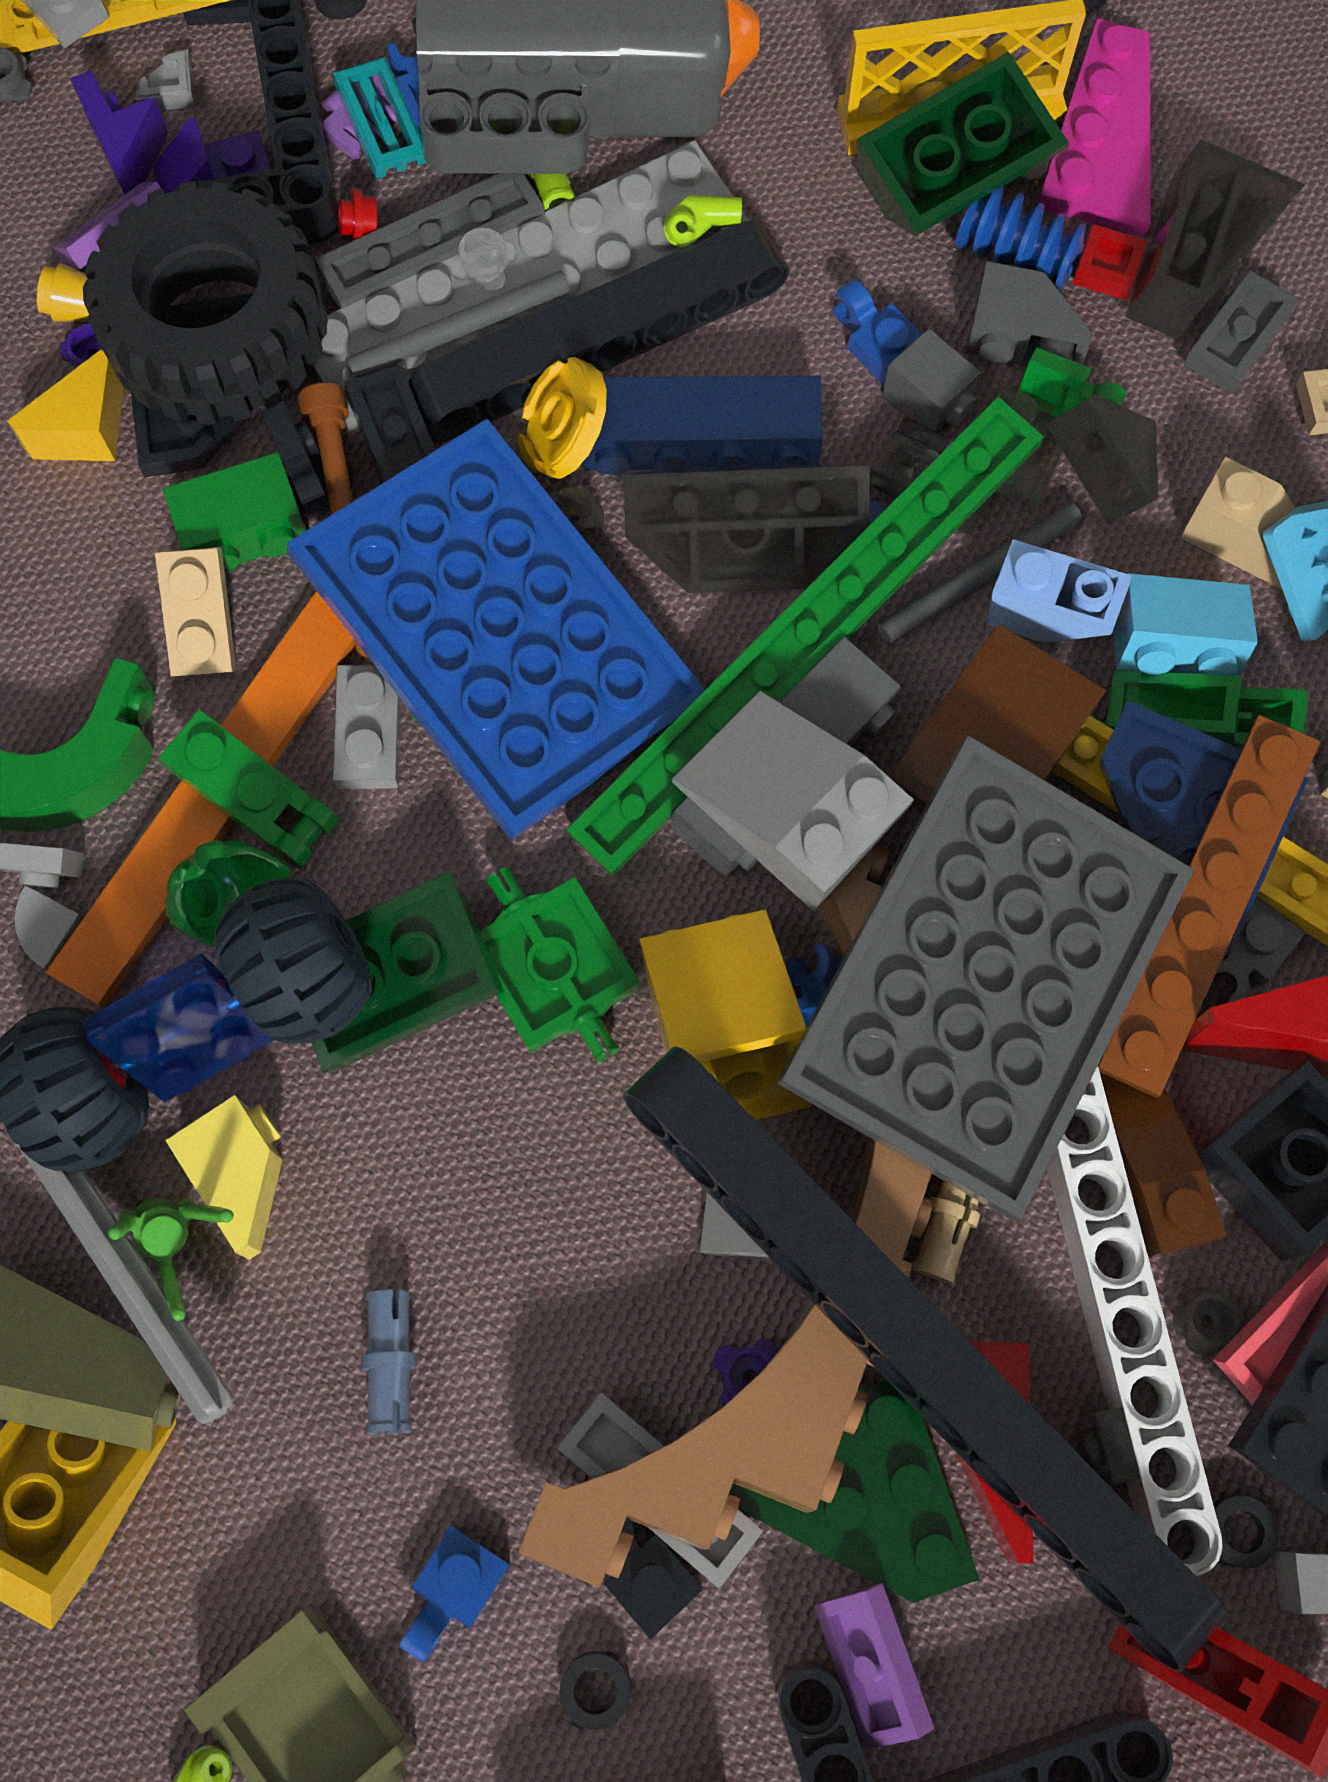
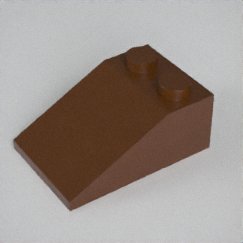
(1008, 701)

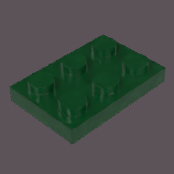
(423, 969)

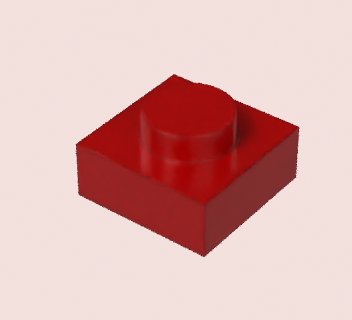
(1110, 262)

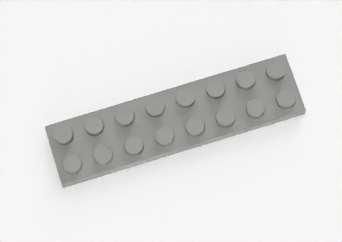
(589, 240)

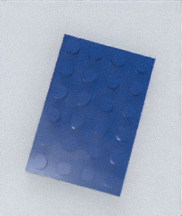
(497, 626)

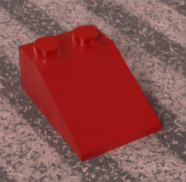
(1269, 1028)

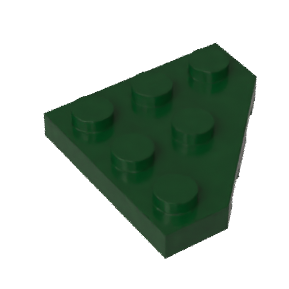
(890, 1507)

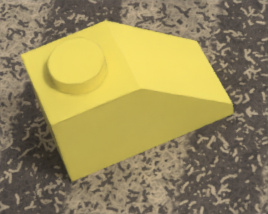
(233, 1167)

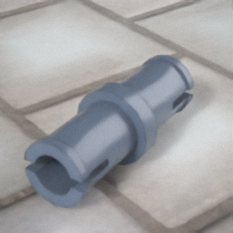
(388, 1362)

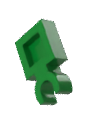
(1063, 382)

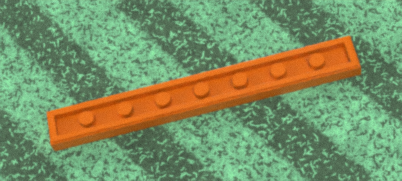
(265, 721)

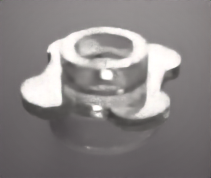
(479, 245)

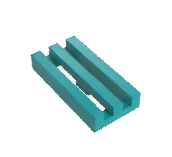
(395, 156)

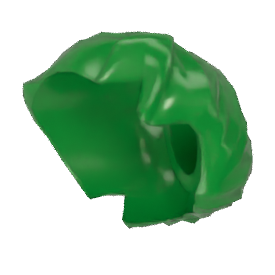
(211, 881)

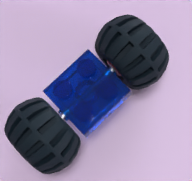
(82, 1077)

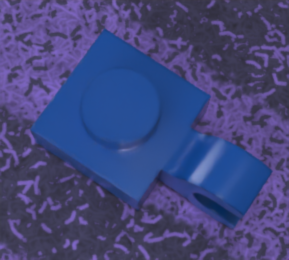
(876, 335)
(457, 1584)

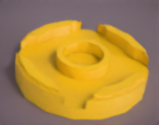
(563, 418)

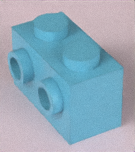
(1184, 627)

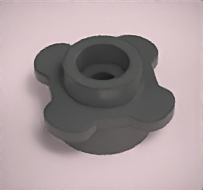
(12, 77)

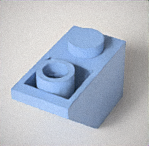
(1055, 595)

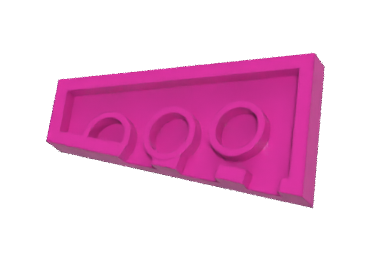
(1107, 125)

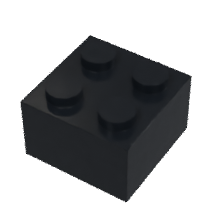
(1276, 1163)

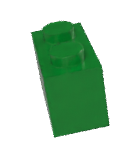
(238, 508)

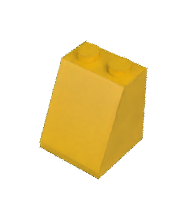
(729, 1005)

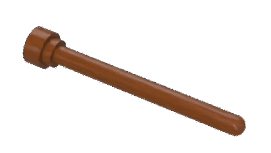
(325, 413)

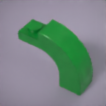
(89, 769)

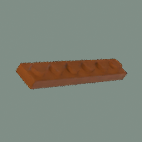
(1211, 906)

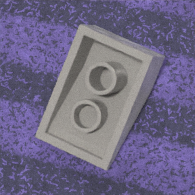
(794, 797)

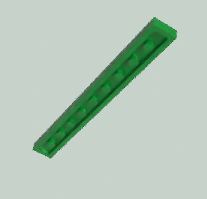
(812, 626)

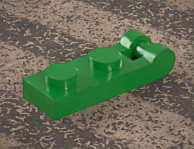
(246, 788)

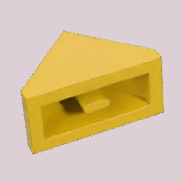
(74, 416)

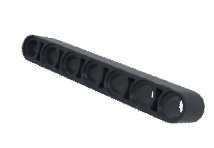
(600, 327)

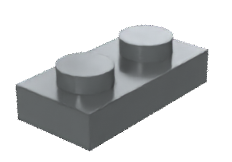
(1241, 332)

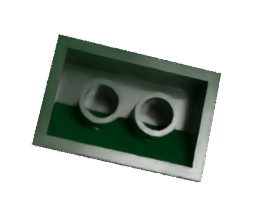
(957, 146)

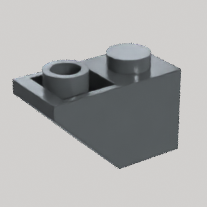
(1022, 312)

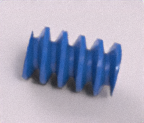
(1021, 237)

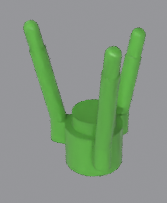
(160, 1232)

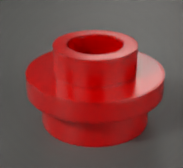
(357, 215)

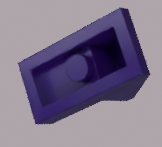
(127, 135)
(192, 160)

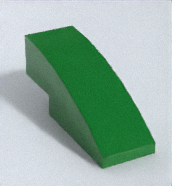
(1208, 702)

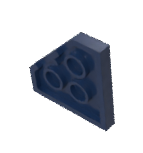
(1169, 783)

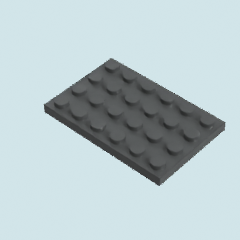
(987, 979)

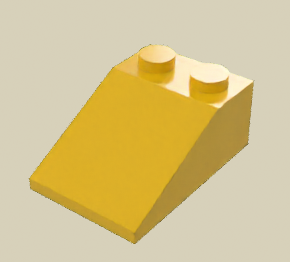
(60, 1511)

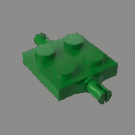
(556, 964)

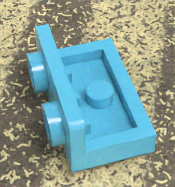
(1300, 557)

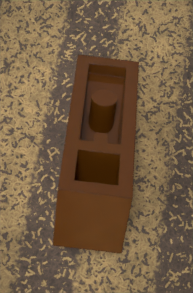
(1163, 1172)

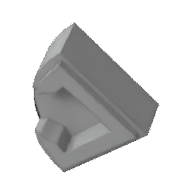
(170, 83)
(43, 926)

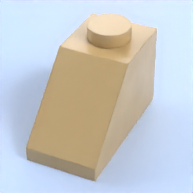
(1234, 517)

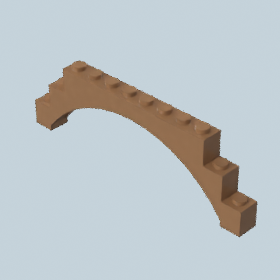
(786, 1422)

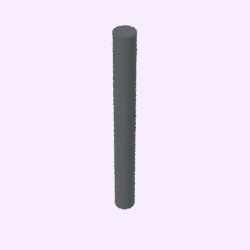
(457, 325)
(974, 575)

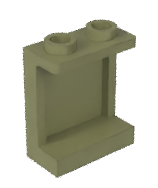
(303, 1712)

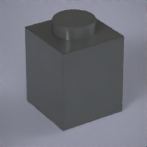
(932, 383)

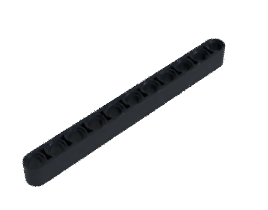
(927, 1359)

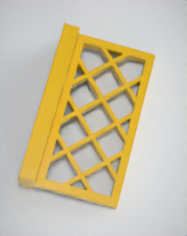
(865, 109)

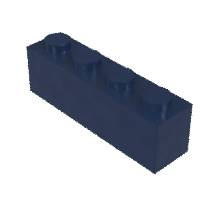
(707, 422)

